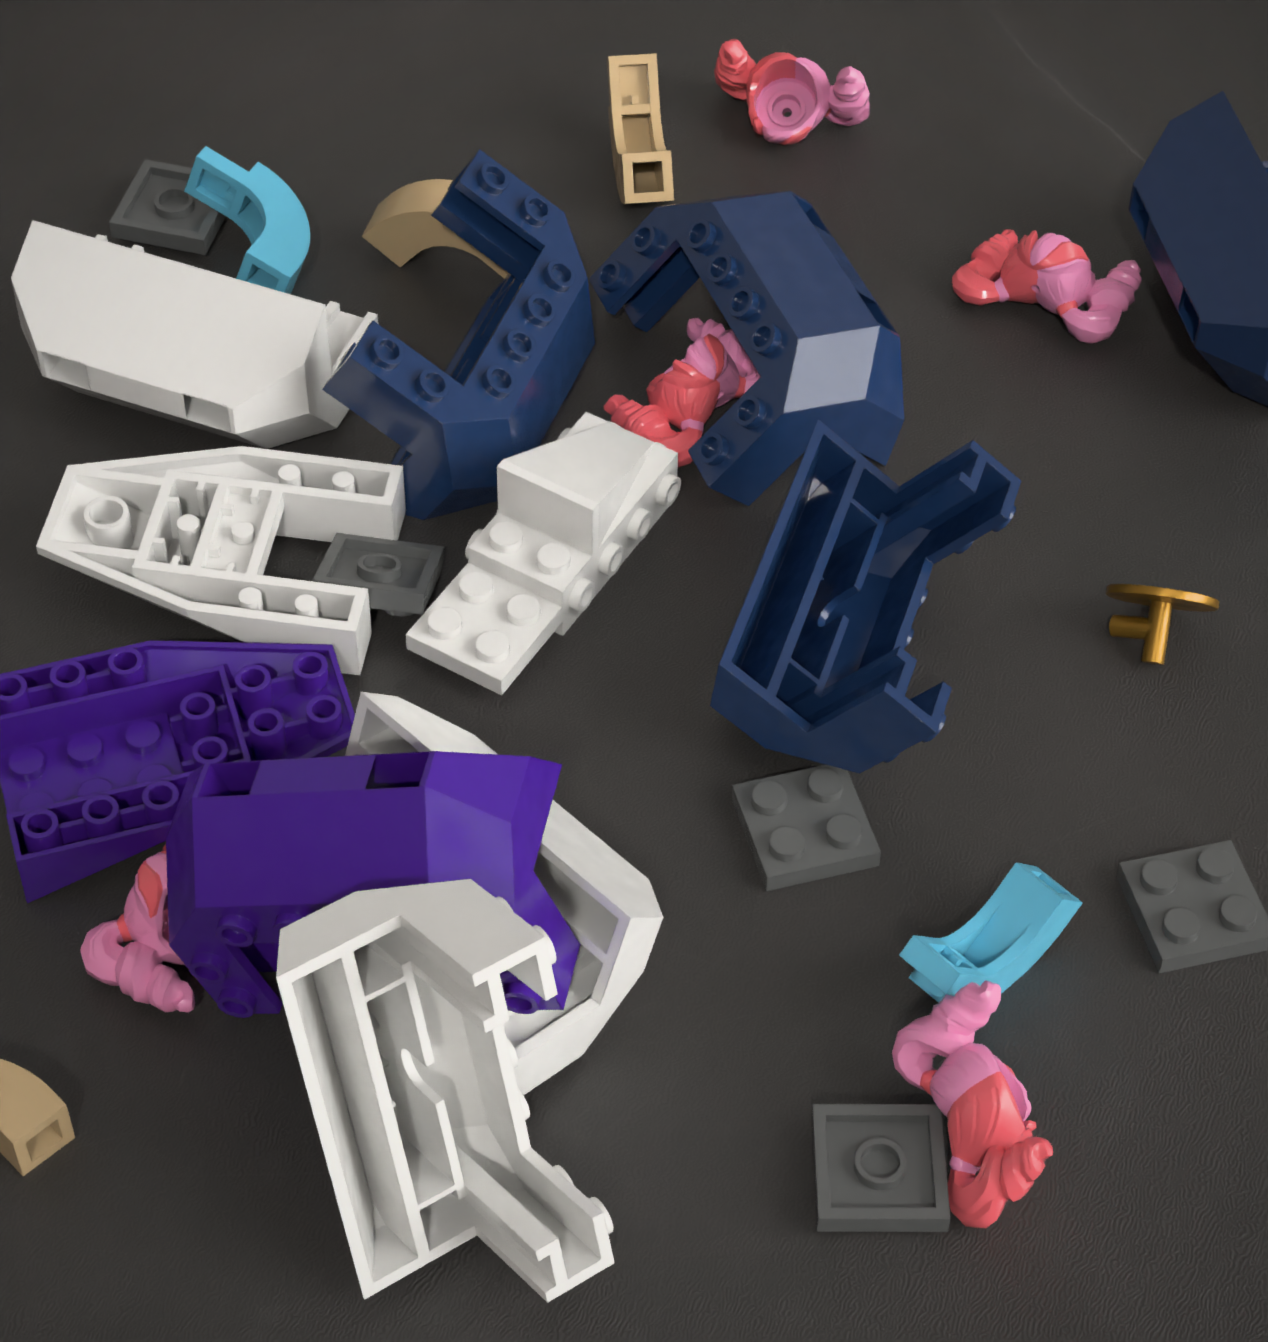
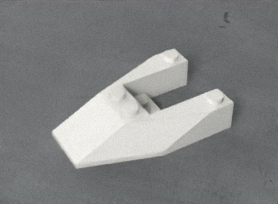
(201, 530)

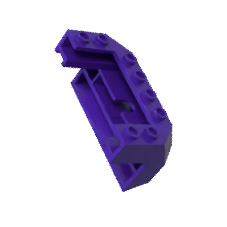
(293, 835)

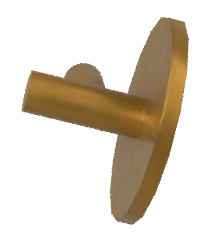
(1155, 628)

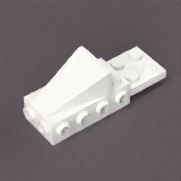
(556, 540)

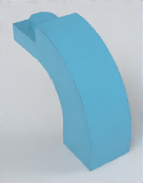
(263, 210)
(999, 940)

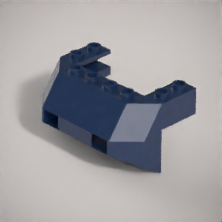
(1207, 232)
(795, 312)
(509, 365)
(835, 597)

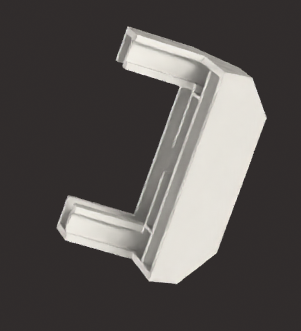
(180, 338)
(592, 886)
(418, 1087)

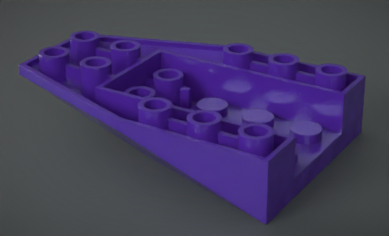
(110, 736)

